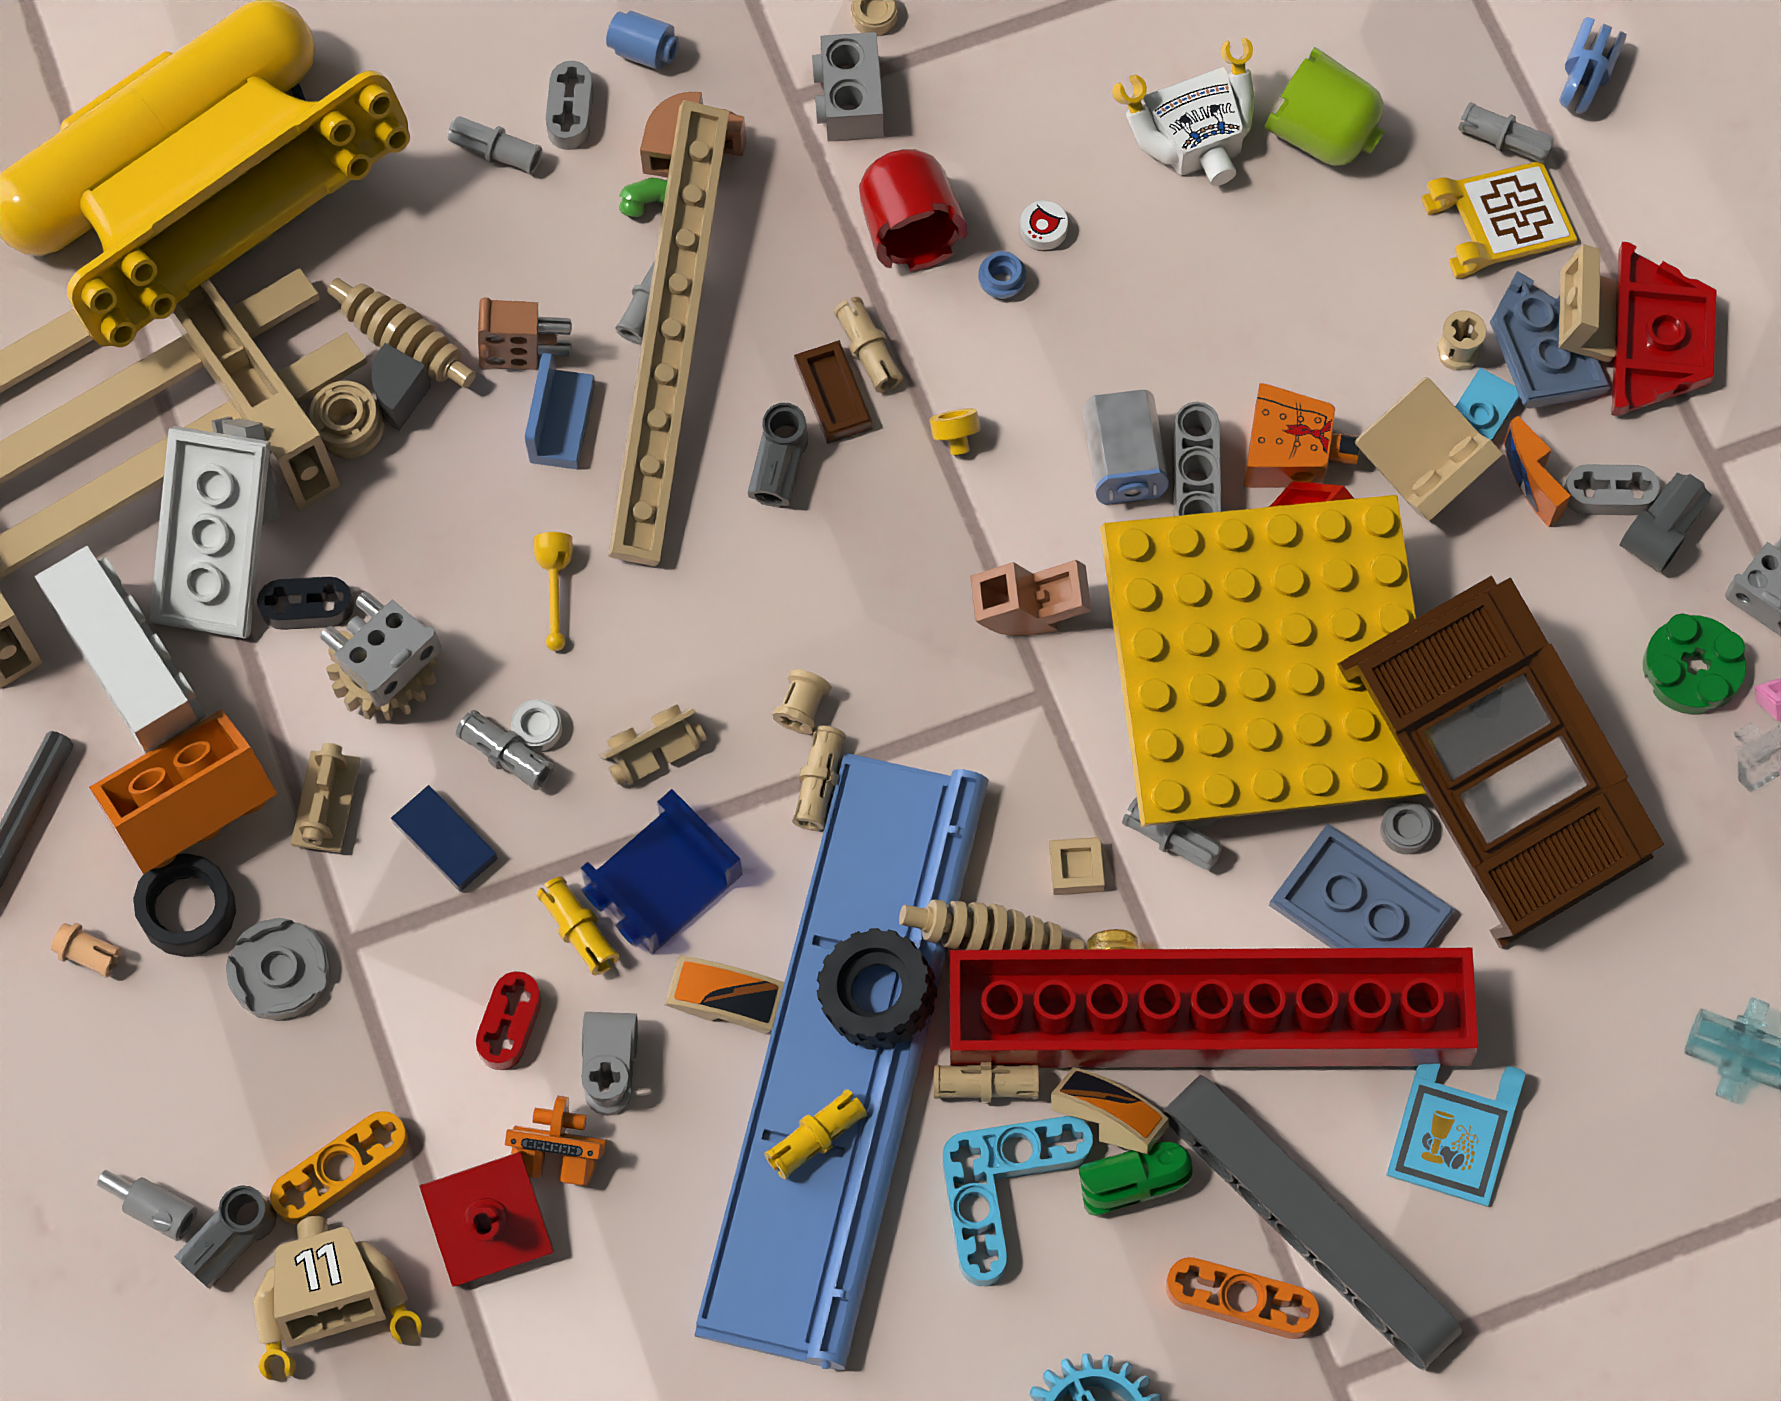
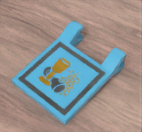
(1453, 1136)

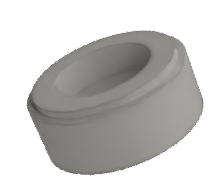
(1406, 827)

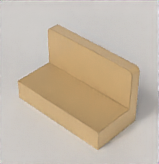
(1587, 307)

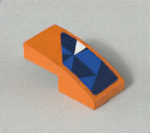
(1527, 460)

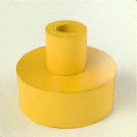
(955, 428)

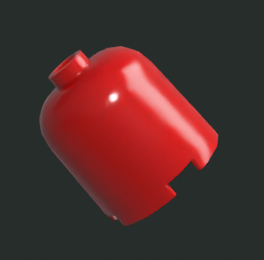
(911, 210)

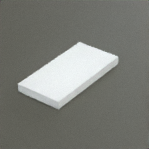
(209, 531)

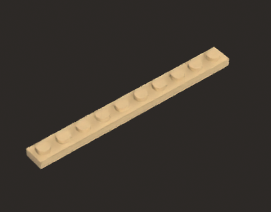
(668, 334)

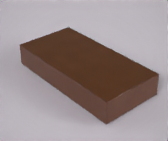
(833, 392)

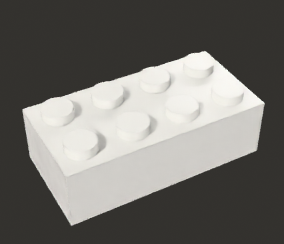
(120, 648)

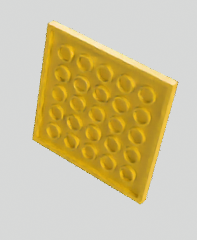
(1235, 654)

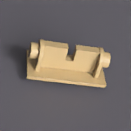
(634, 751)
(325, 799)

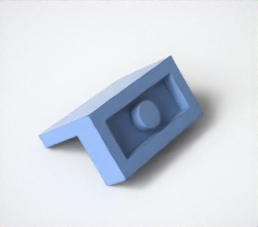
(558, 415)

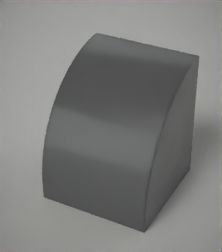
(398, 384)

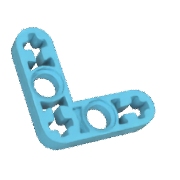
(994, 1166)

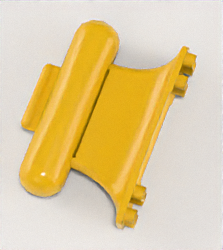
(193, 165)

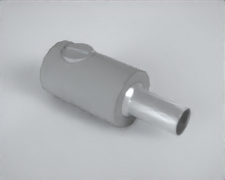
(151, 1204)

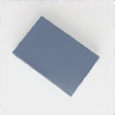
(1357, 899)

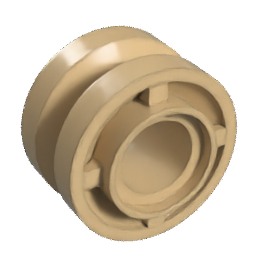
(337, 401)

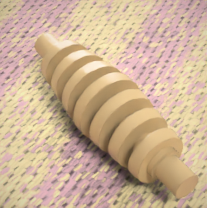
(401, 328)
(984, 927)

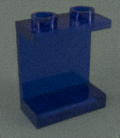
(663, 875)

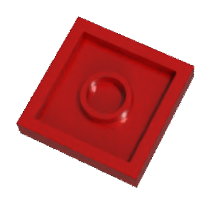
(486, 1218)

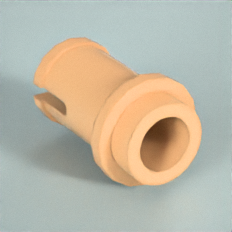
(85, 949)

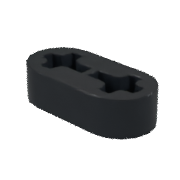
(306, 603)

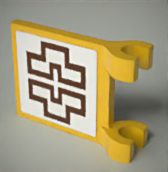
(1505, 213)

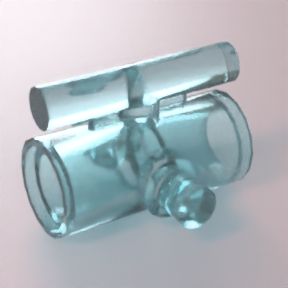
(1737, 1048)

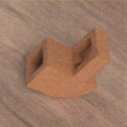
(660, 133)
(1029, 603)

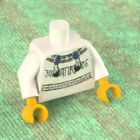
(1196, 120)

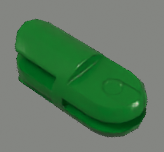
(1134, 1177)

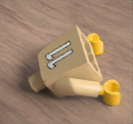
(324, 1288)

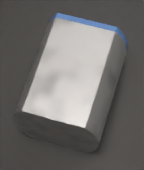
(1125, 447)

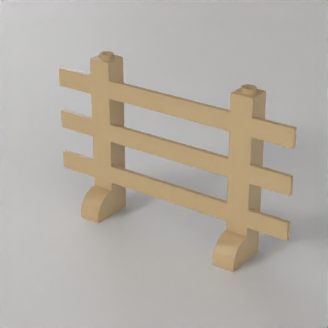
(210, 339)

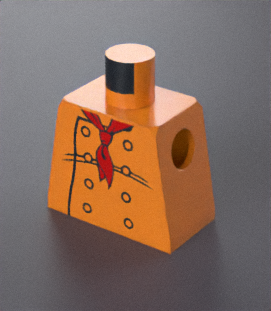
(1293, 440)

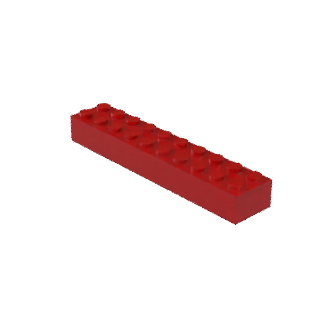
(1213, 1007)

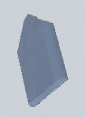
(1529, 340)

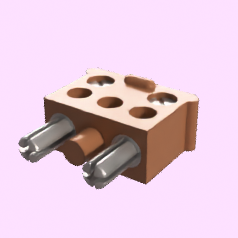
(515, 335)

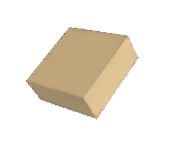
(1076, 865)

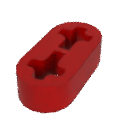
(519, 1024)

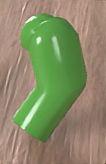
(641, 192)

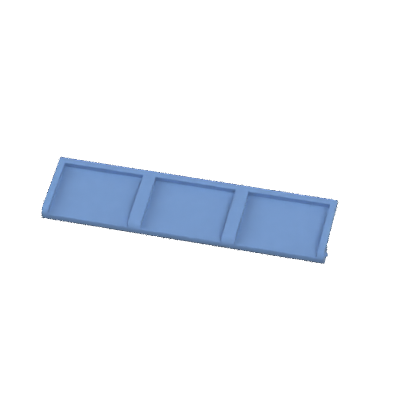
(803, 1246)

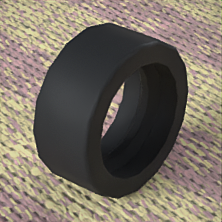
(201, 938)

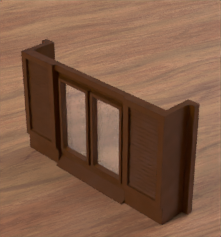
(1507, 754)

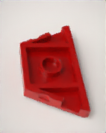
(1660, 333)

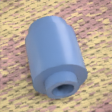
(642, 39)

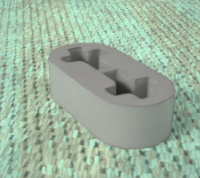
(579, 105)
(1611, 489)

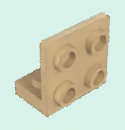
(1427, 449)

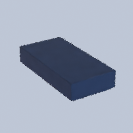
(444, 838)

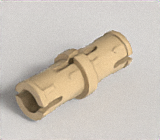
(868, 344)
(818, 778)
(986, 1081)

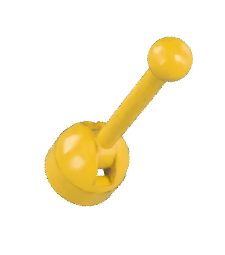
(553, 552)

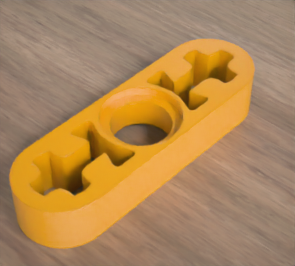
(317, 1162)

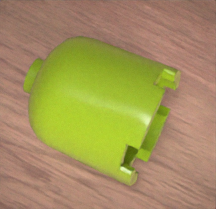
(1328, 111)

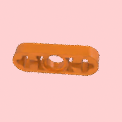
(1277, 1319)

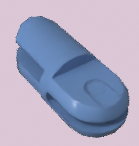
(1590, 66)

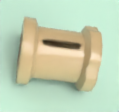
(1456, 337)
(801, 701)

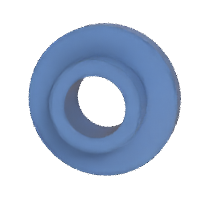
(1004, 263)

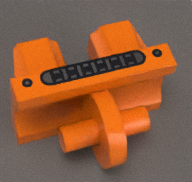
(578, 1150)

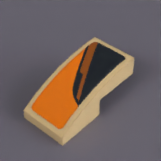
(724, 992)
(1121, 1114)

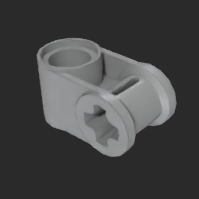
(608, 1053)

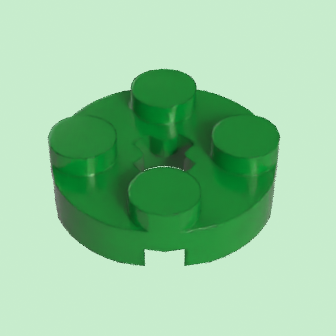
(1701, 637)

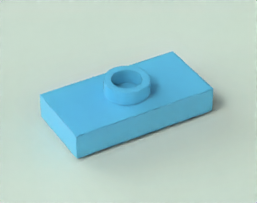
(1488, 403)

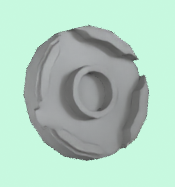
(278, 969)

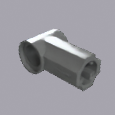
(778, 457)
(1661, 530)
(221, 1238)

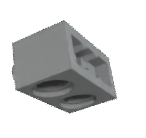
(851, 86)

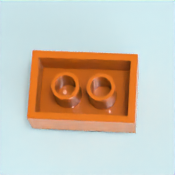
(183, 791)

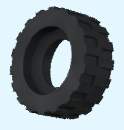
(854, 957)

